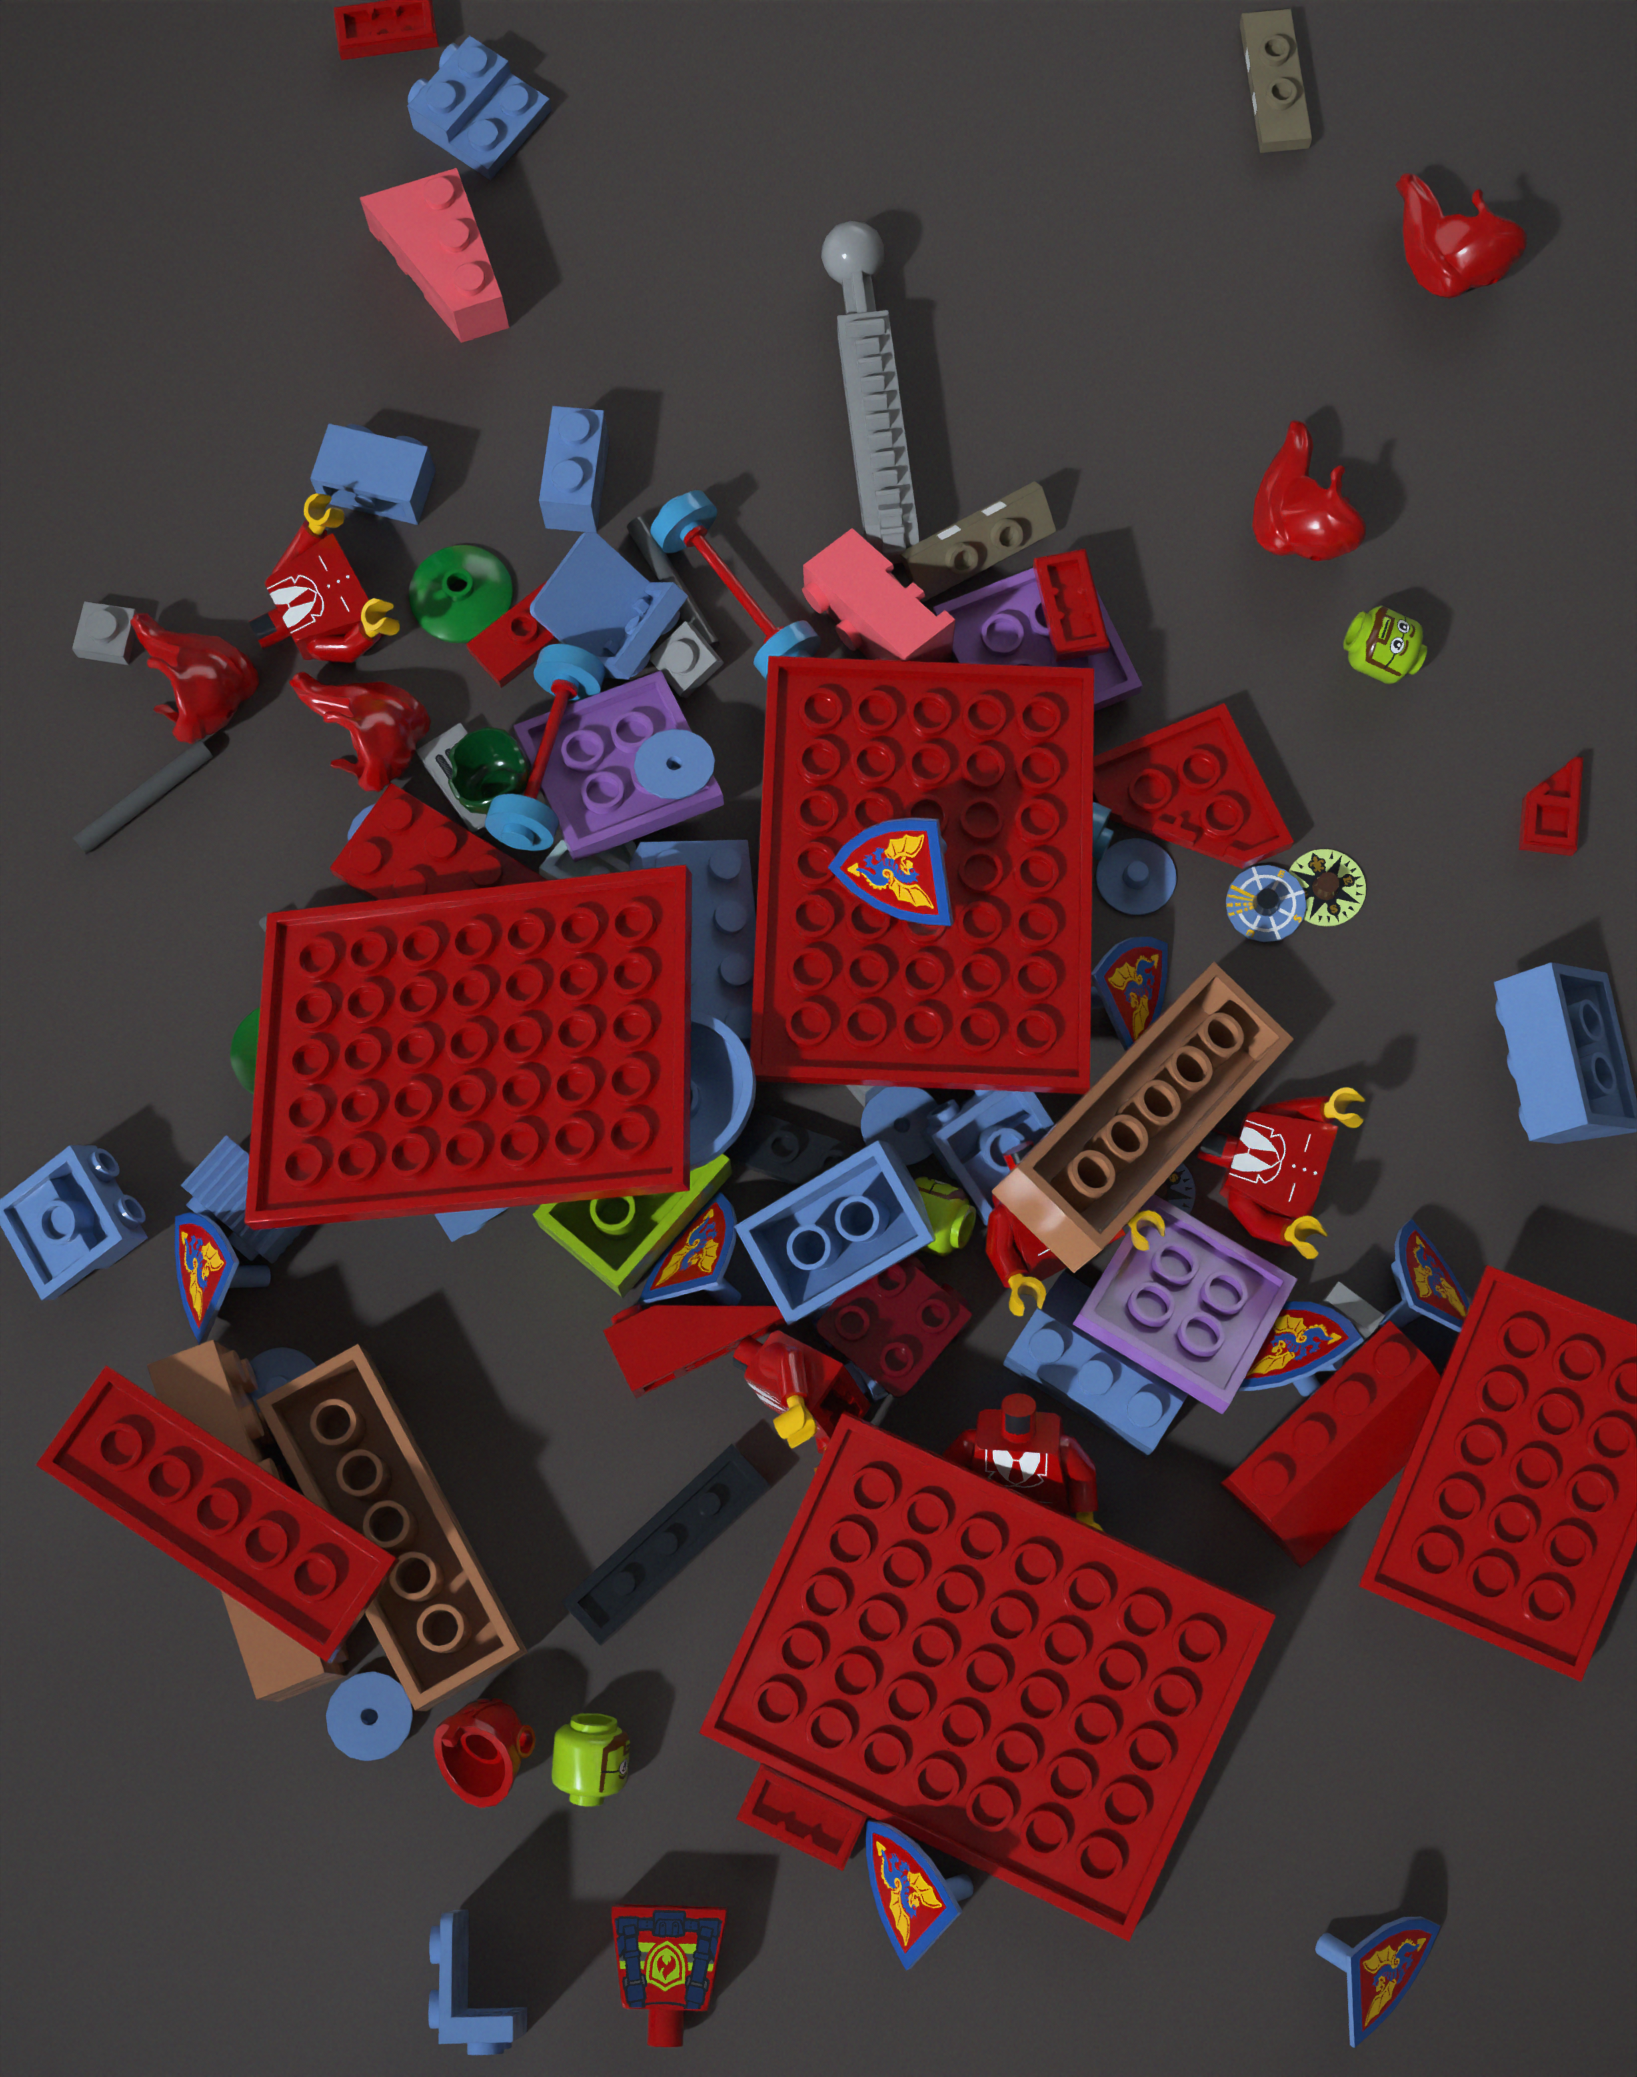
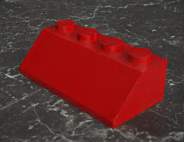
(1337, 1445)

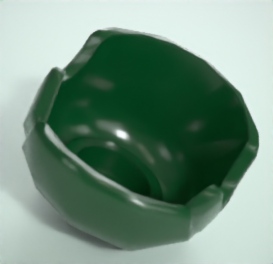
(487, 766)

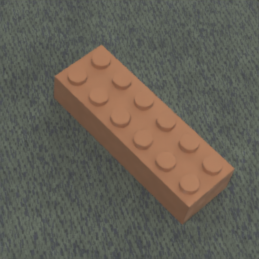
(1142, 1118)
(215, 1393)
(367, 1470)

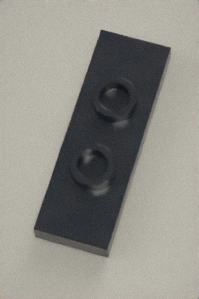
(786, 1150)

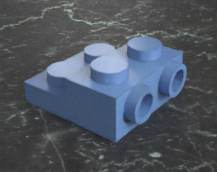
(476, 107)
(977, 1133)
(71, 1219)

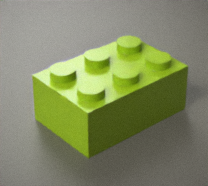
(628, 1234)

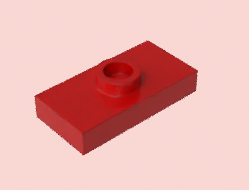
(385, 28)
(1070, 605)
(511, 642)
(802, 1817)

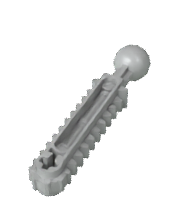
(853, 258)

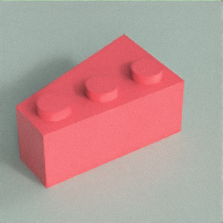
(441, 249)
(873, 607)

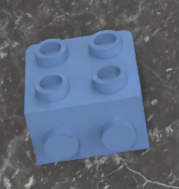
(607, 606)
(483, 2029)

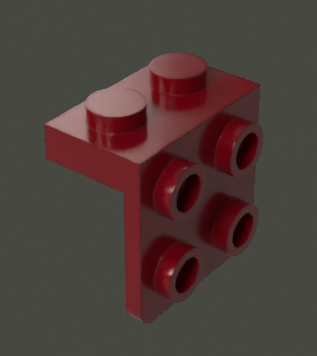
(895, 1324)

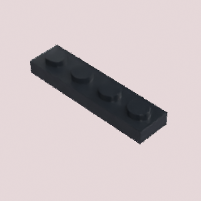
(666, 1545)

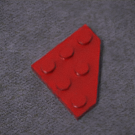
(1193, 790)

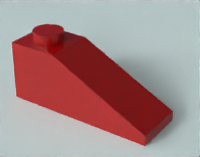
(677, 1339)

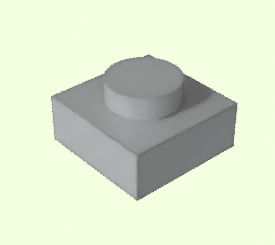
(105, 633)
(686, 659)
(1359, 1312)

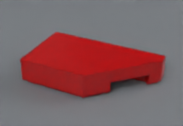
(1552, 812)

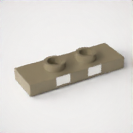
(1275, 81)
(979, 541)

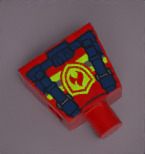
(667, 1962)

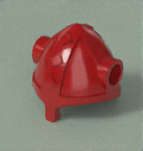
(482, 1750)

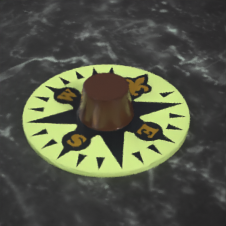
(1331, 886)

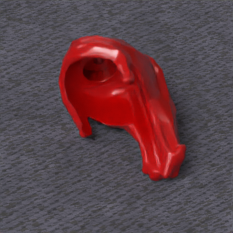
(1455, 249)
(1297, 513)
(205, 674)
(381, 720)

